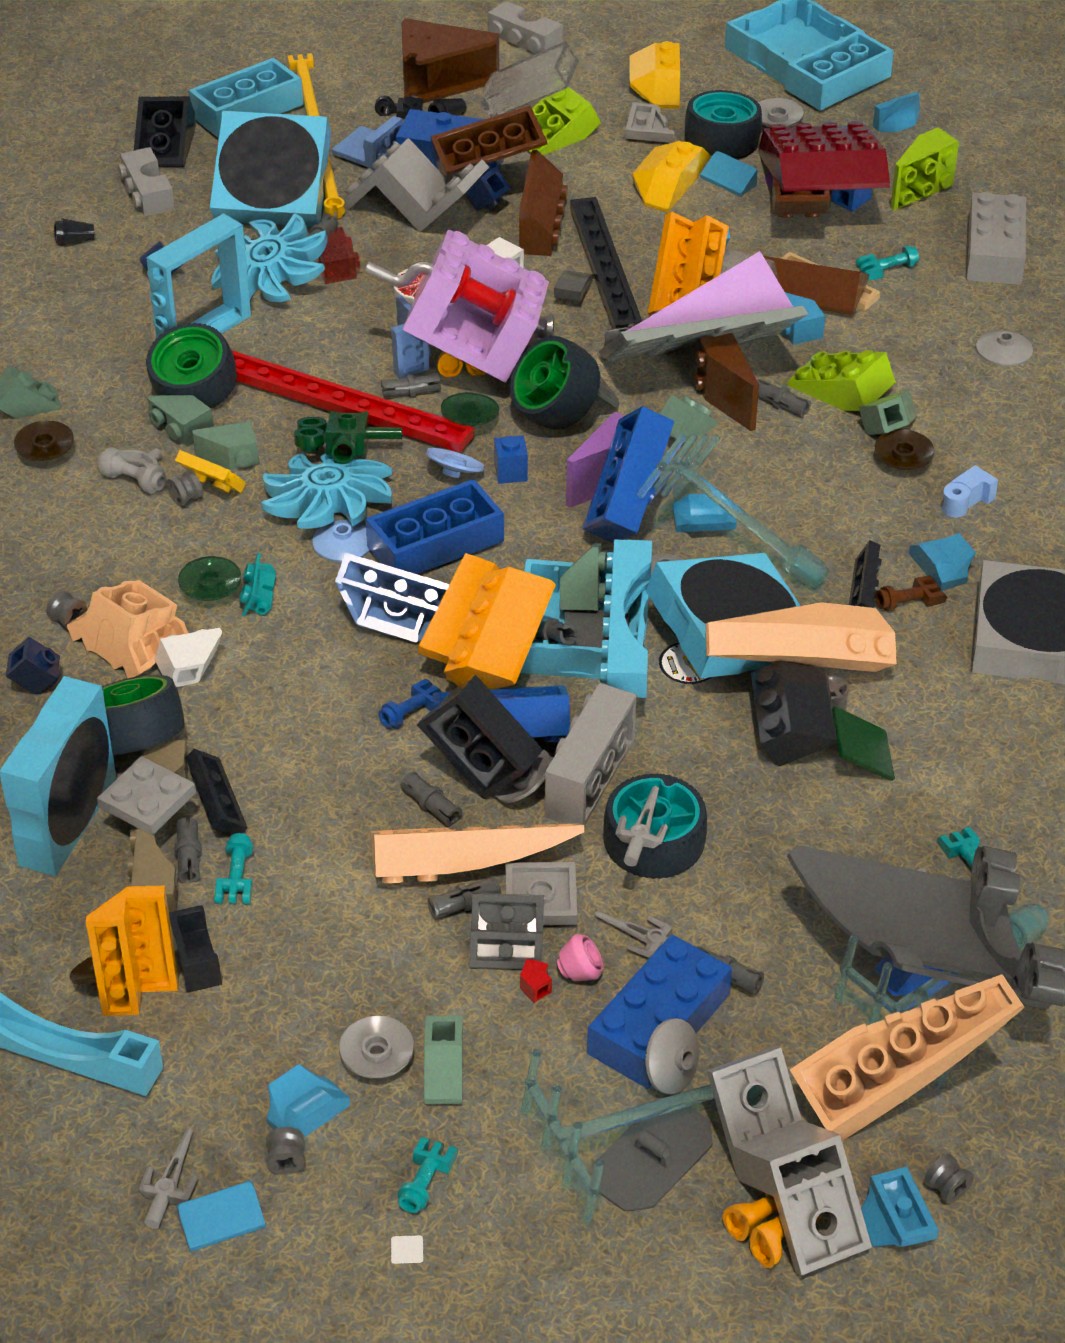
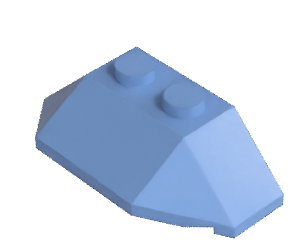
(388, 597)

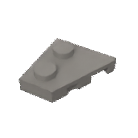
(648, 124)

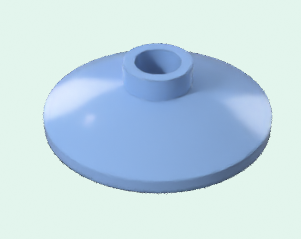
(454, 462)
(340, 538)

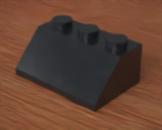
(793, 710)
(480, 737)

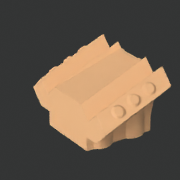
(127, 625)

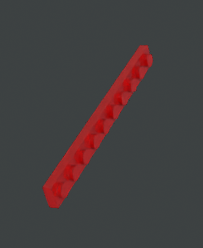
(343, 399)

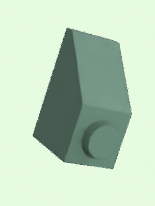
(227, 445)

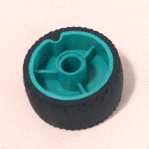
(723, 122)
(676, 806)

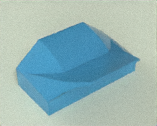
(897, 113)
(700, 513)
(944, 560)
(304, 1100)
(897, 1211)

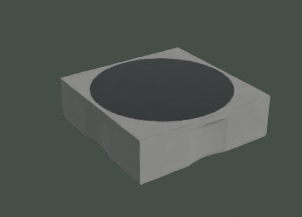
(1020, 622)

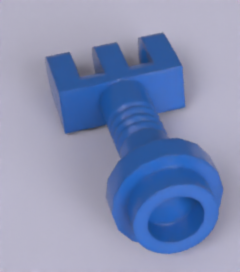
(422, 695)

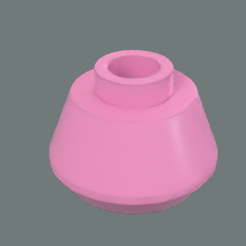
(580, 959)

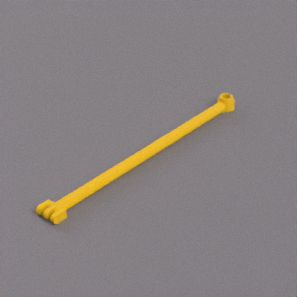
(333, 202)

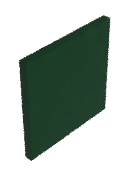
(863, 743)

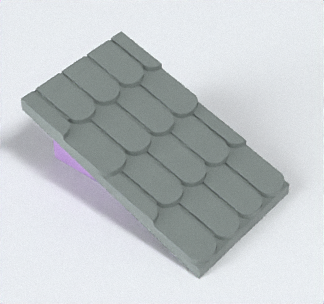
(738, 302)

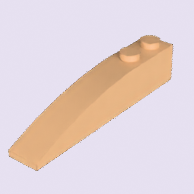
(808, 635)
(448, 851)
(896, 1057)

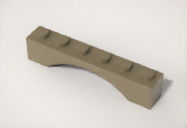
(149, 864)

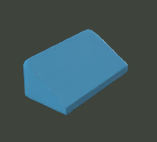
(730, 173)
(220, 1216)

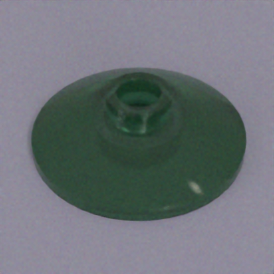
(469, 409)
(209, 578)

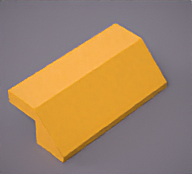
(687, 258)
(454, 608)
(132, 948)

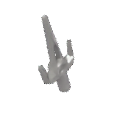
(639, 835)
(653, 937)
(165, 1189)

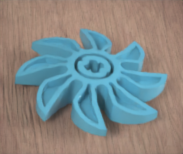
(279, 258)
(326, 488)

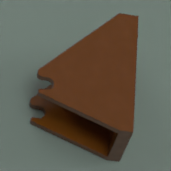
(446, 59)

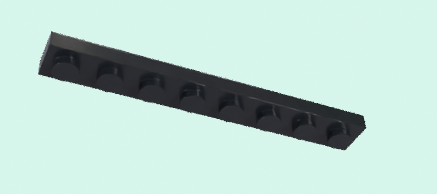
(605, 262)

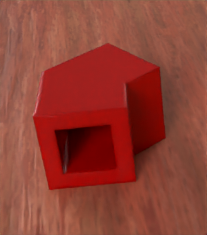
(535, 980)

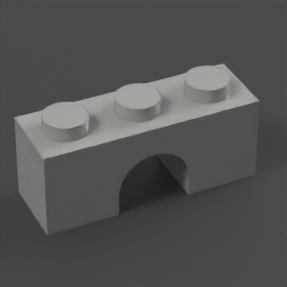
(533, 36)
(143, 181)

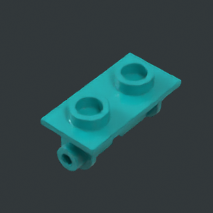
(257, 591)

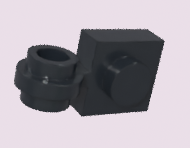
(400, 109)

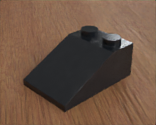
(166, 127)

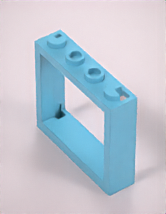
(233, 269)

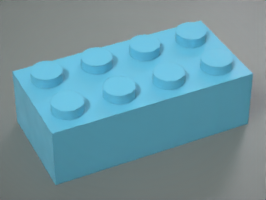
(839, 70)
(257, 89)

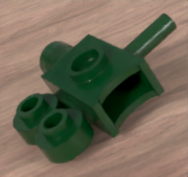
(344, 434)

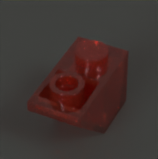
(339, 258)

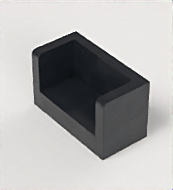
(194, 949)

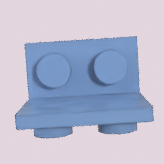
(367, 145)
(409, 352)

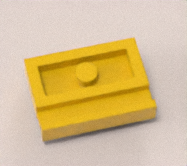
(222, 477)

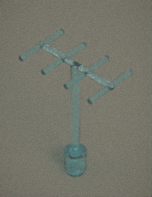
(798, 561)
(1027, 923)
(570, 1136)

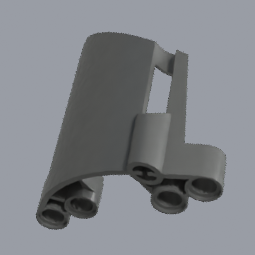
(936, 919)

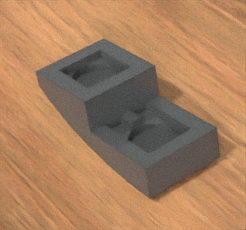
(573, 285)

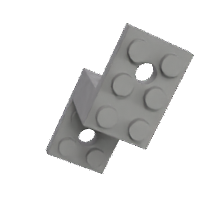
(413, 183)
(789, 1160)

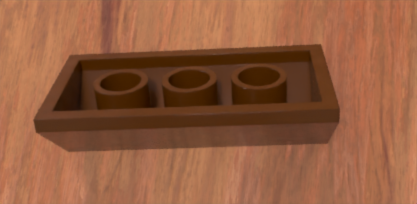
(829, 287)

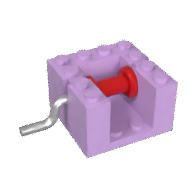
(472, 303)

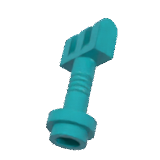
(874, 267)
(960, 844)
(239, 848)
(413, 1195)

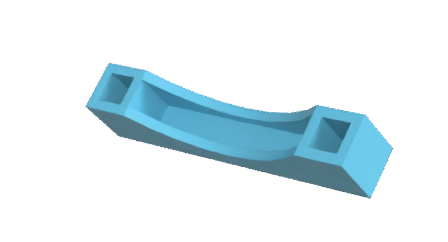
(625, 655)
(113, 1058)

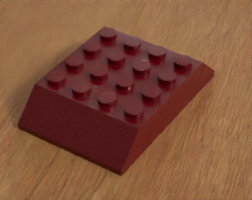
(824, 157)

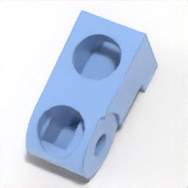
(967, 491)

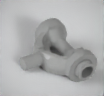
(135, 464)

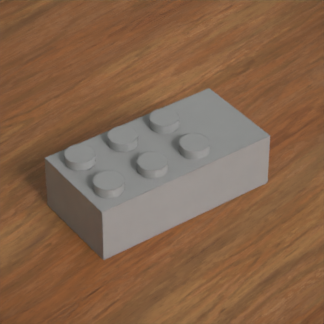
(996, 238)
(590, 755)

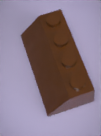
(487, 140)
(541, 206)

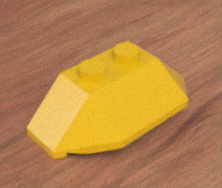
(656, 74)
(669, 173)

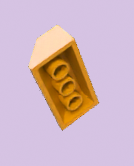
(499, 628)

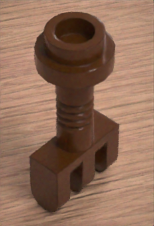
(923, 588)

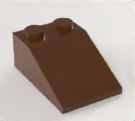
(799, 202)
(727, 379)

